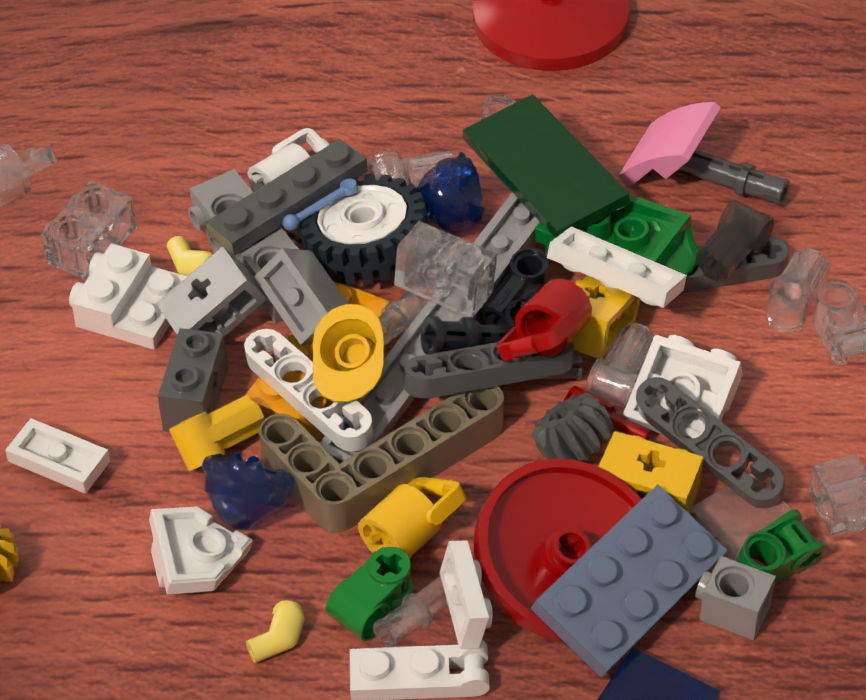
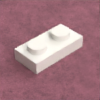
(58, 455)
(462, 587)

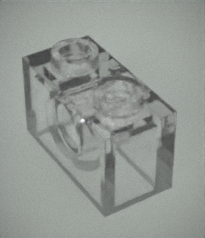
(445, 269)

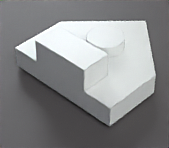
(193, 550)

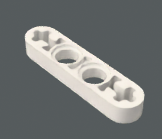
(303, 392)

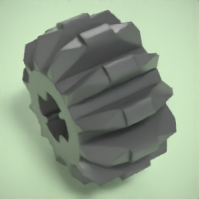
(573, 429)

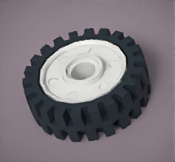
(362, 231)

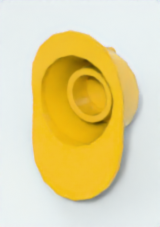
(348, 353)

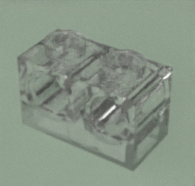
(88, 226)

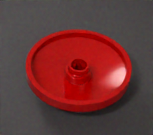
(551, 32)
(540, 527)

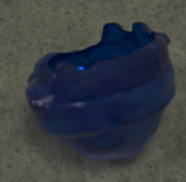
(452, 194)
(244, 490)

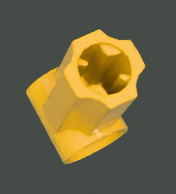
(216, 431)

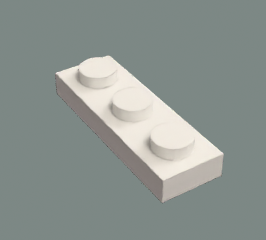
(616, 267)

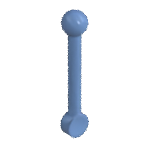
(347, 187)

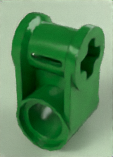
(782, 547)
(371, 592)

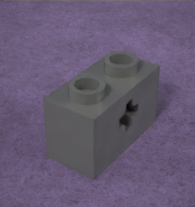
(192, 376)

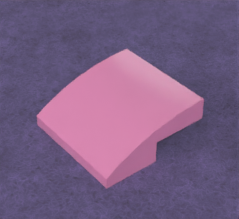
(669, 141)

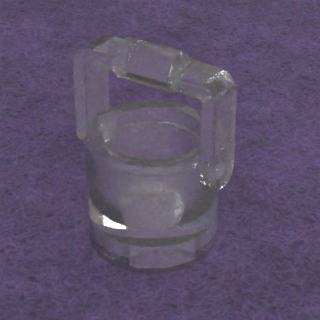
(17, 169)

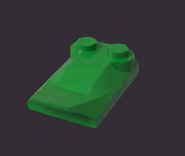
(645, 230)

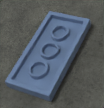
(628, 580)

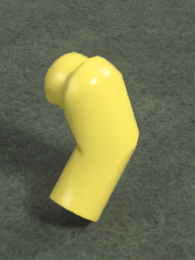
(183, 257)
(283, 632)

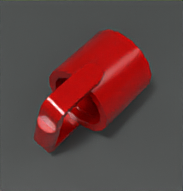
(547, 321)

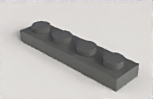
(287, 194)

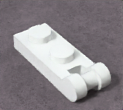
(418, 672)

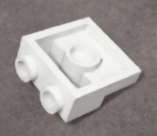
(123, 297)
(702, 375)

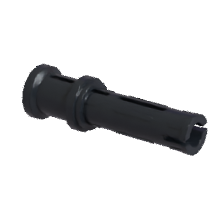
(458, 334)

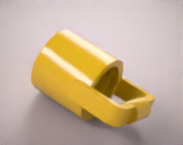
(408, 517)

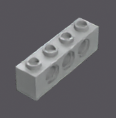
(216, 196)

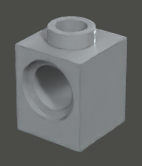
(740, 613)

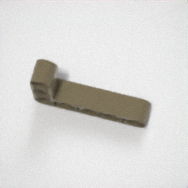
(424, 447)

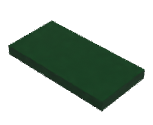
(545, 166)

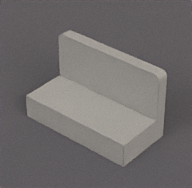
(299, 291)

